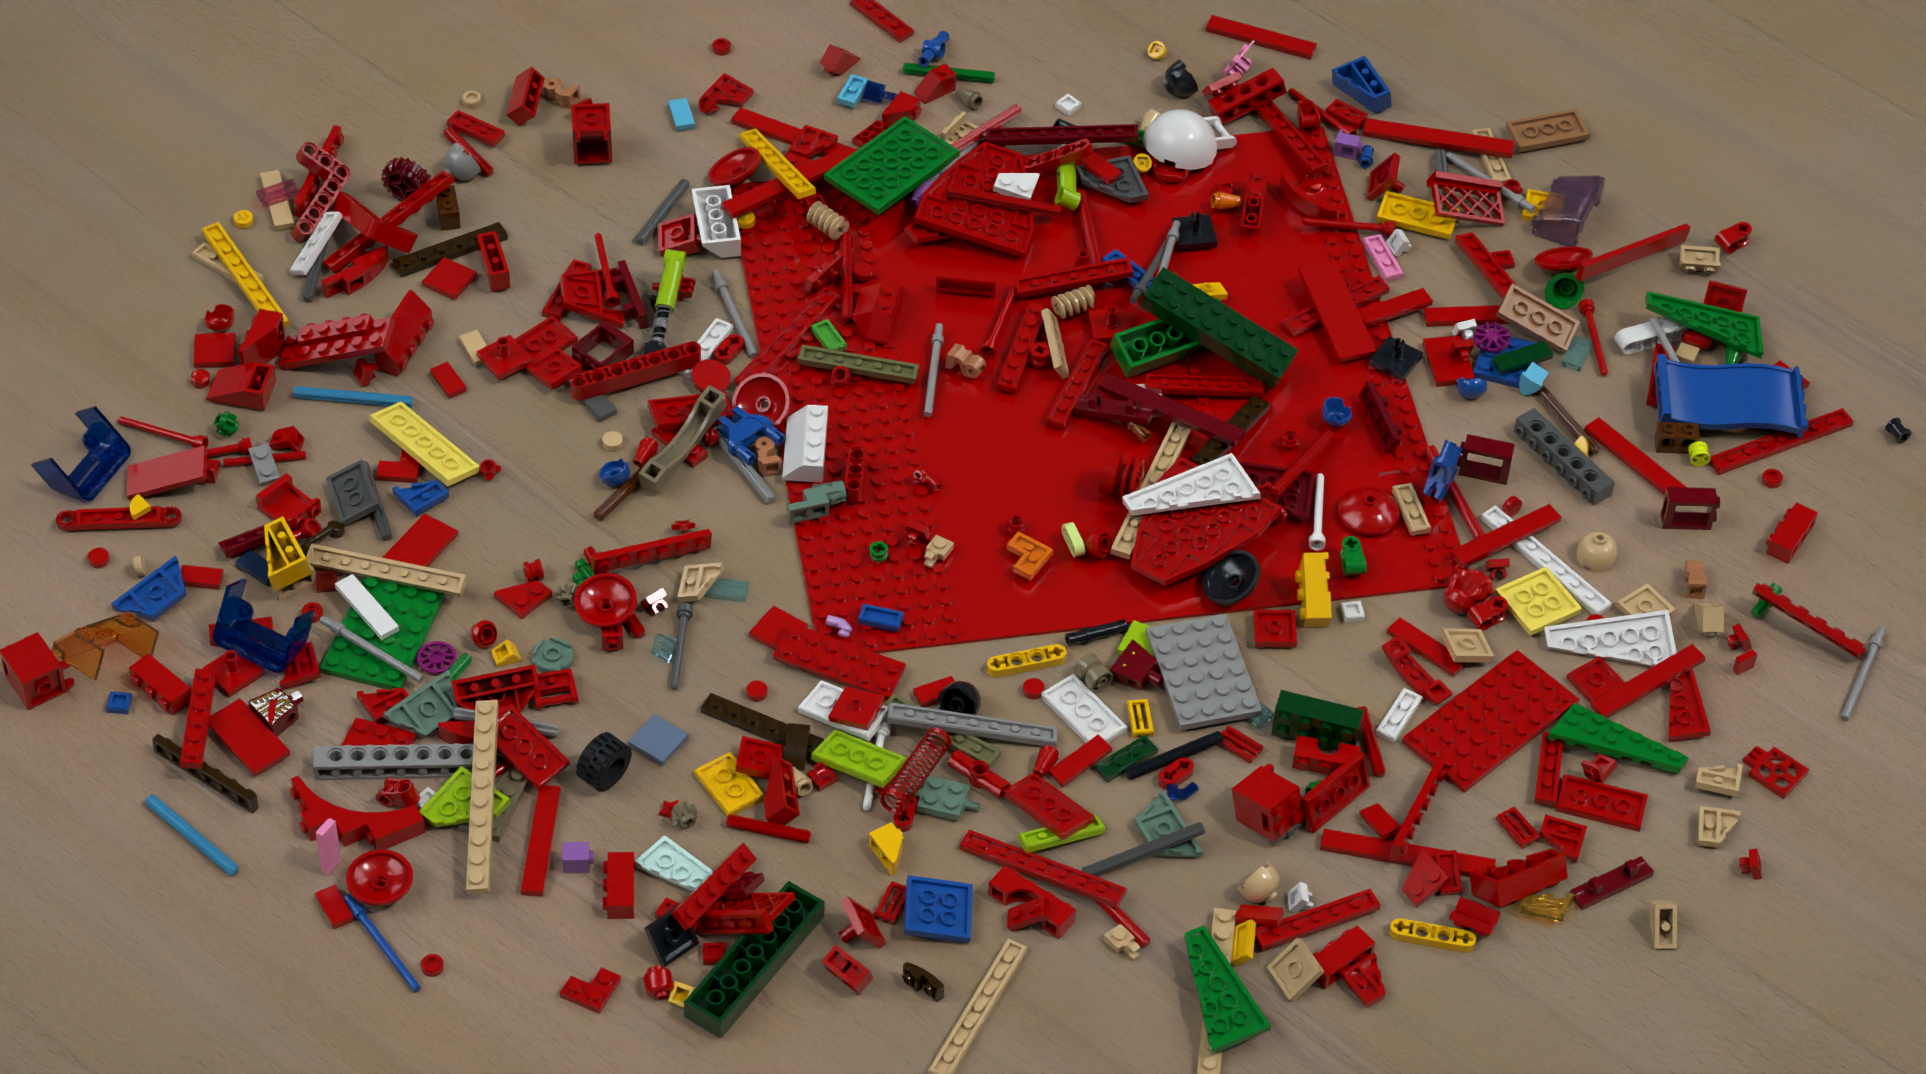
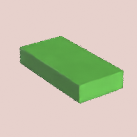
(828, 336)

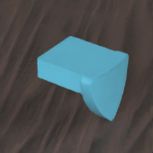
(1532, 379)

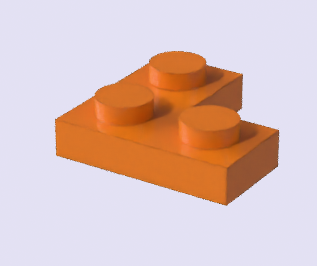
(1032, 555)

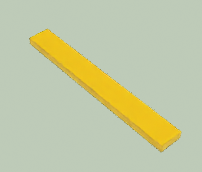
(778, 164)
(240, 269)

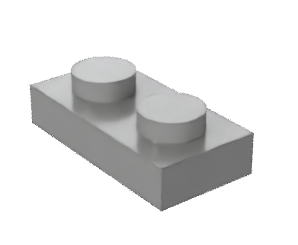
(264, 464)

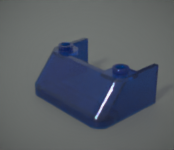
(105, 457)
(253, 641)

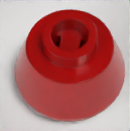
(1099, 544)
(483, 634)

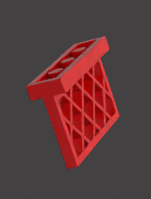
(1466, 185)
(745, 914)

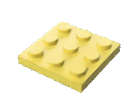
(1538, 601)

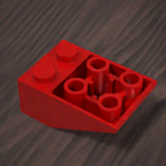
(264, 338)
(244, 385)

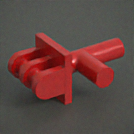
(685, 288)

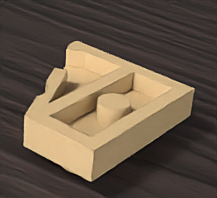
(1719, 779)

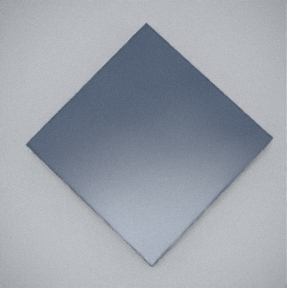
(658, 740)

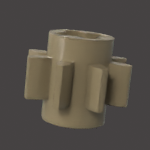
(566, 594)
(684, 814)

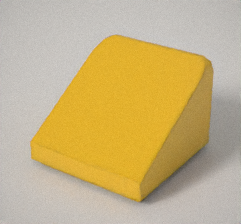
(505, 653)
(680, 993)

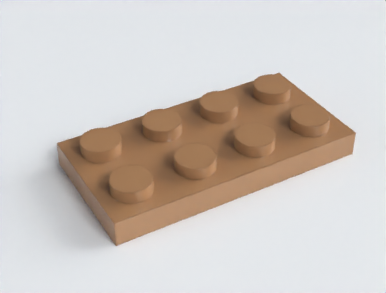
(1547, 130)
(1537, 318)

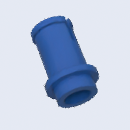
(1366, 159)

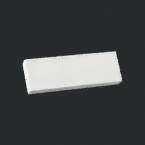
(1399, 715)

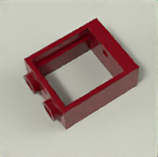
(609, 334)
(1488, 448)
(1689, 497)

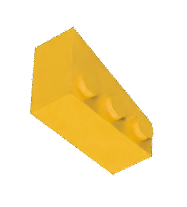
(1314, 590)

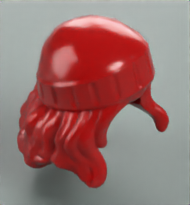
(1466, 589)

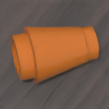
(1224, 201)

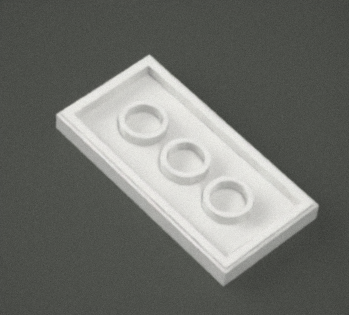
(821, 702)
(1083, 710)

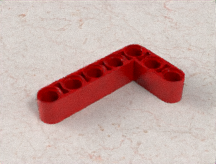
(324, 195)
(373, 226)

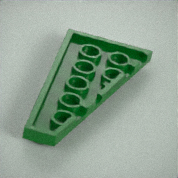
(1724, 325)
(1614, 739)
(1224, 1001)

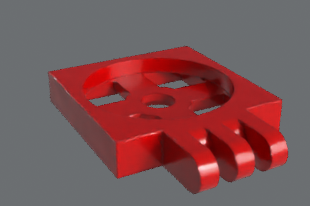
(1758, 757)

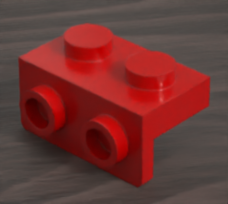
(1475, 916)

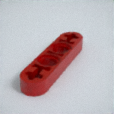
(1058, 156)

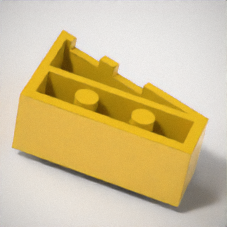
(284, 555)

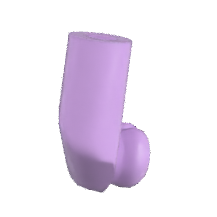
(839, 623)

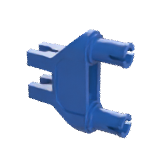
(746, 429)
(1443, 470)

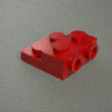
(679, 235)

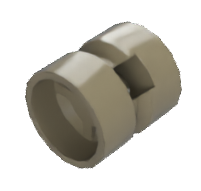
(1092, 671)

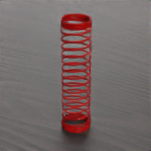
(933, 747)

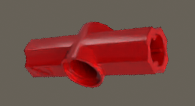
(978, 773)

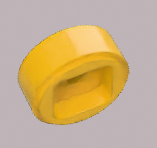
(1157, 50)
(1143, 163)
(243, 219)
(746, 220)

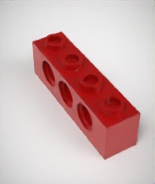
(1247, 96)

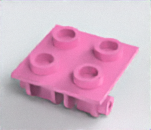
(1239, 63)

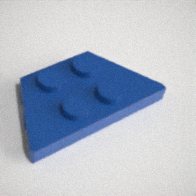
(154, 593)

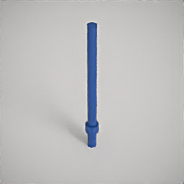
(359, 913)

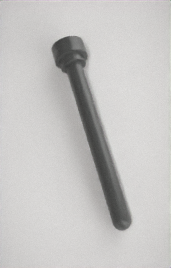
(684, 614)

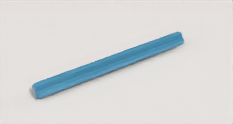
(351, 396)
(192, 835)

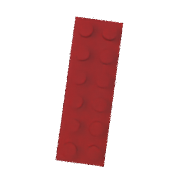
(838, 661)

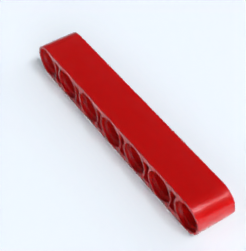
(635, 371)

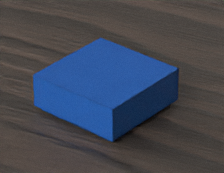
(119, 702)

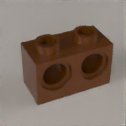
(448, 209)
(1675, 437)

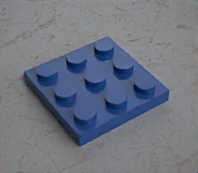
(1486, 371)
(938, 909)

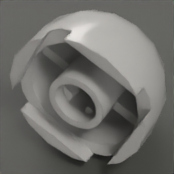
(460, 164)

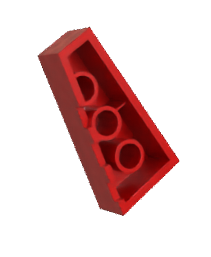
(1519, 877)

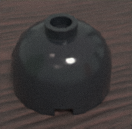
(1180, 80)
(960, 698)

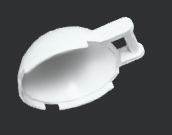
(1186, 138)

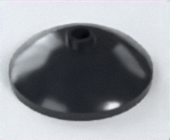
(1231, 578)

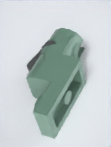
(817, 501)

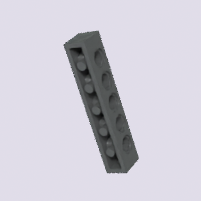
(1564, 456)

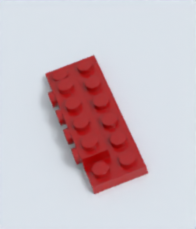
(336, 341)

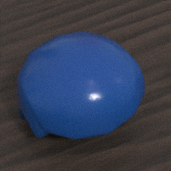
(1471, 388)
(1335, 412)
(615, 473)

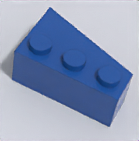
(1362, 84)

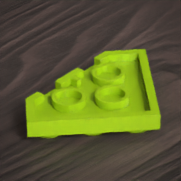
(453, 799)

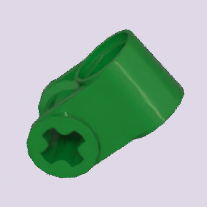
(1352, 557)

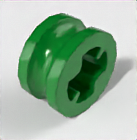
(878, 557)

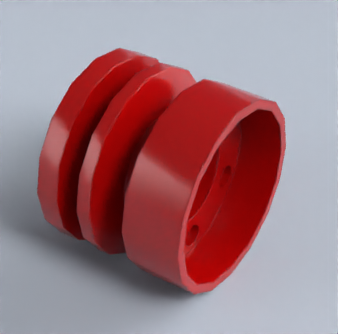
(1121, 475)

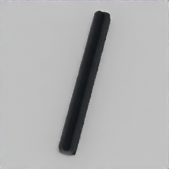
(1172, 755)

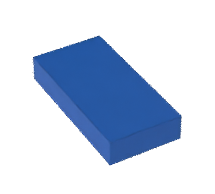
(880, 617)

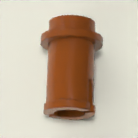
(1139, 430)

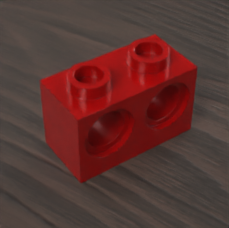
(847, 969)

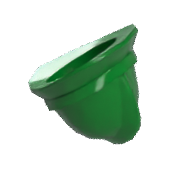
(1564, 291)

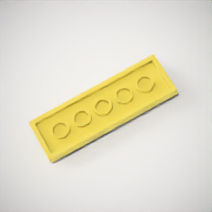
(424, 443)

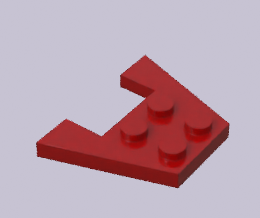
(583, 295)

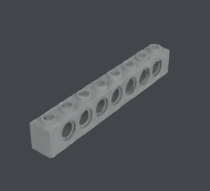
(391, 761)

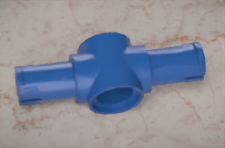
(933, 49)

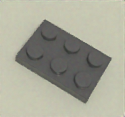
(353, 492)

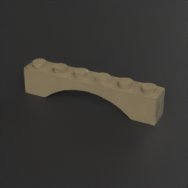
(664, 464)

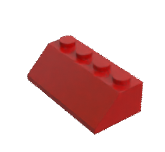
(411, 325)

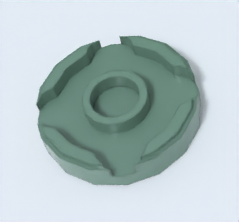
(552, 655)

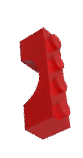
(1011, 887)

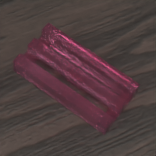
(278, 194)

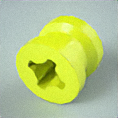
(1699, 453)

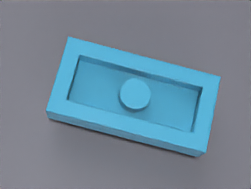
(852, 91)

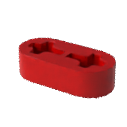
(732, 351)
(1173, 771)
(909, 813)

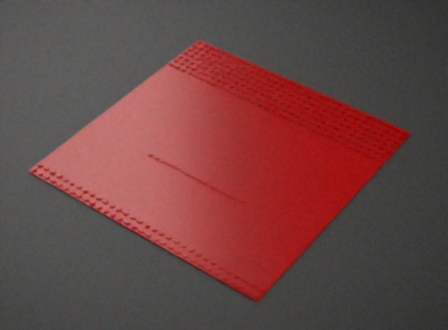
(1005, 459)

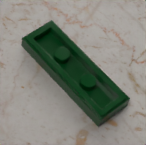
(1522, 357)
(1134, 753)

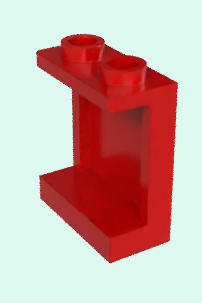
(287, 501)

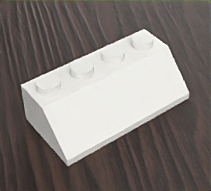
(717, 229)
(805, 444)

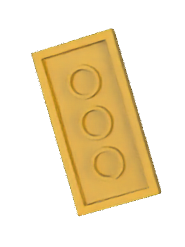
(1415, 215)

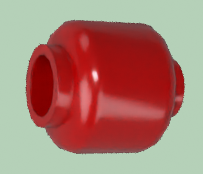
(658, 982)

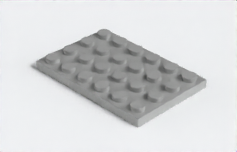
(1203, 672)

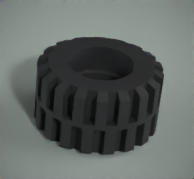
(604, 761)

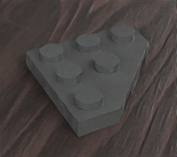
(1126, 188)

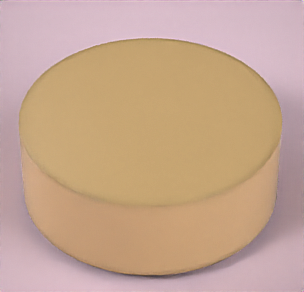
(471, 99)
(612, 441)
(139, 566)

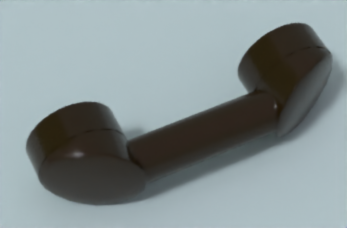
(334, 529)

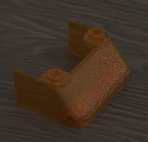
(83, 645)

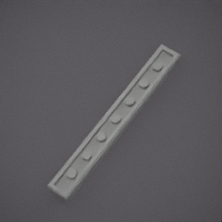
(972, 724)

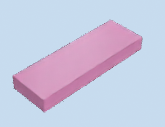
(1383, 258)
(328, 846)

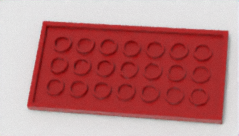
(1490, 720)

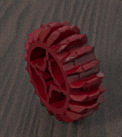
(403, 177)

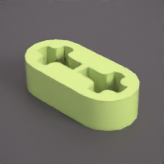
(1073, 539)

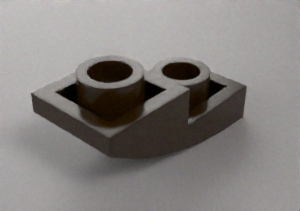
(797, 744)
(920, 978)

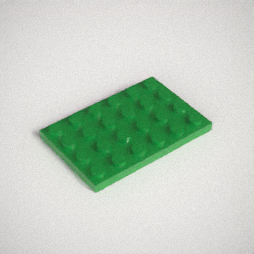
(891, 165)
(412, 611)

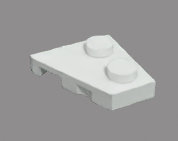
(1016, 184)

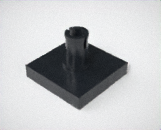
(1196, 232)
(1396, 358)
(669, 938)

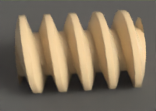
(827, 221)
(1074, 301)

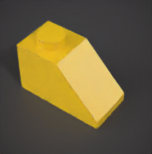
(887, 846)

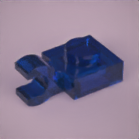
(876, 92)

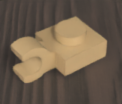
(937, 549)
(1122, 940)

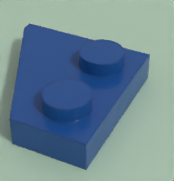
(421, 495)

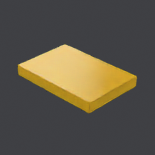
(728, 788)

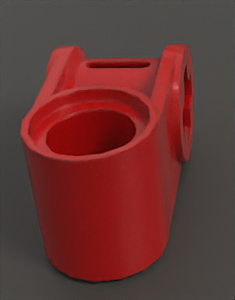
(1307, 114)
(1734, 237)
(1488, 613)
(398, 793)

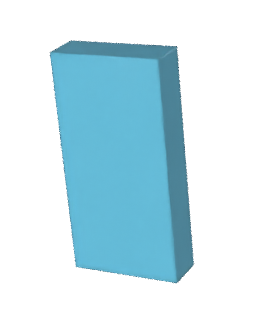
(681, 114)

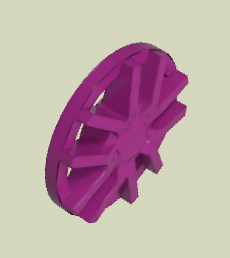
(1492, 337)
(436, 657)

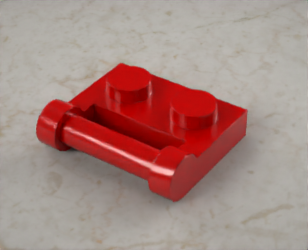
(552, 683)

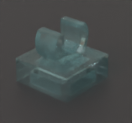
(664, 647)

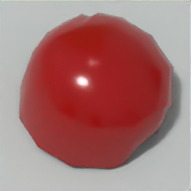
(220, 319)

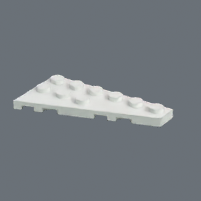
(1204, 485)
(1629, 638)

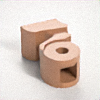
(554, 91)
(970, 364)
(767, 461)
(1696, 579)

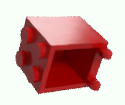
(591, 133)
(34, 671)
(1267, 803)

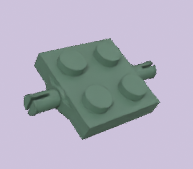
(944, 798)

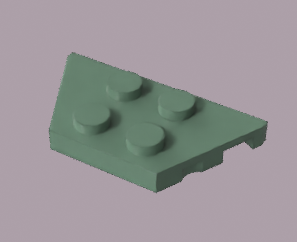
(425, 707)
(1162, 819)

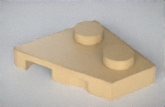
(697, 580)
(1715, 825)

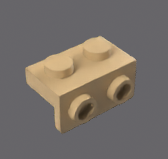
(957, 129)
(1699, 259)

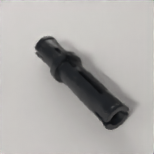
(1088, 634)

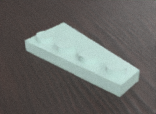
(673, 864)

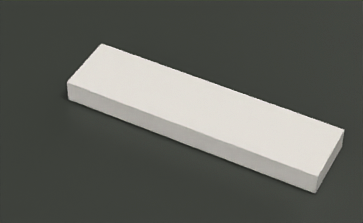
(315, 243)
(710, 340)
(367, 607)

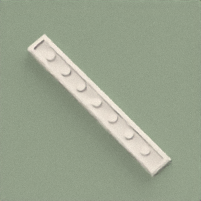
(1542, 557)

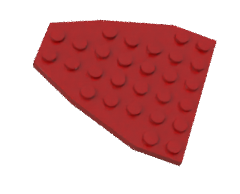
(974, 221)
(1192, 539)

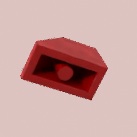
(838, 60)
(936, 84)
(901, 106)

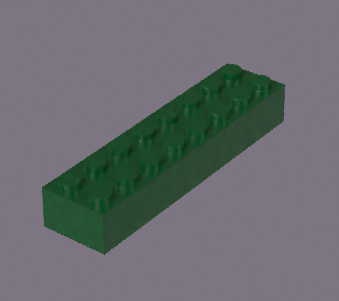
(1218, 328)
(752, 964)

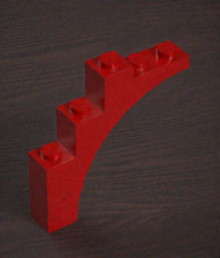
(379, 828)

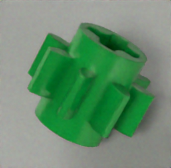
(226, 424)

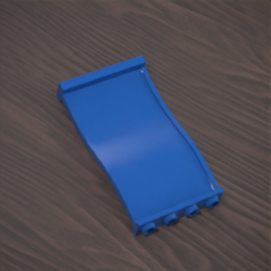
(1730, 396)

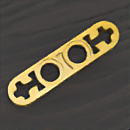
(1027, 663)
(1432, 938)

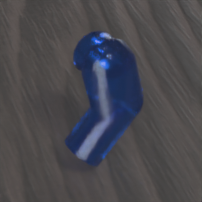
(1181, 794)

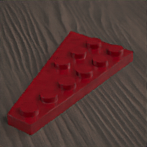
(1295, 497)

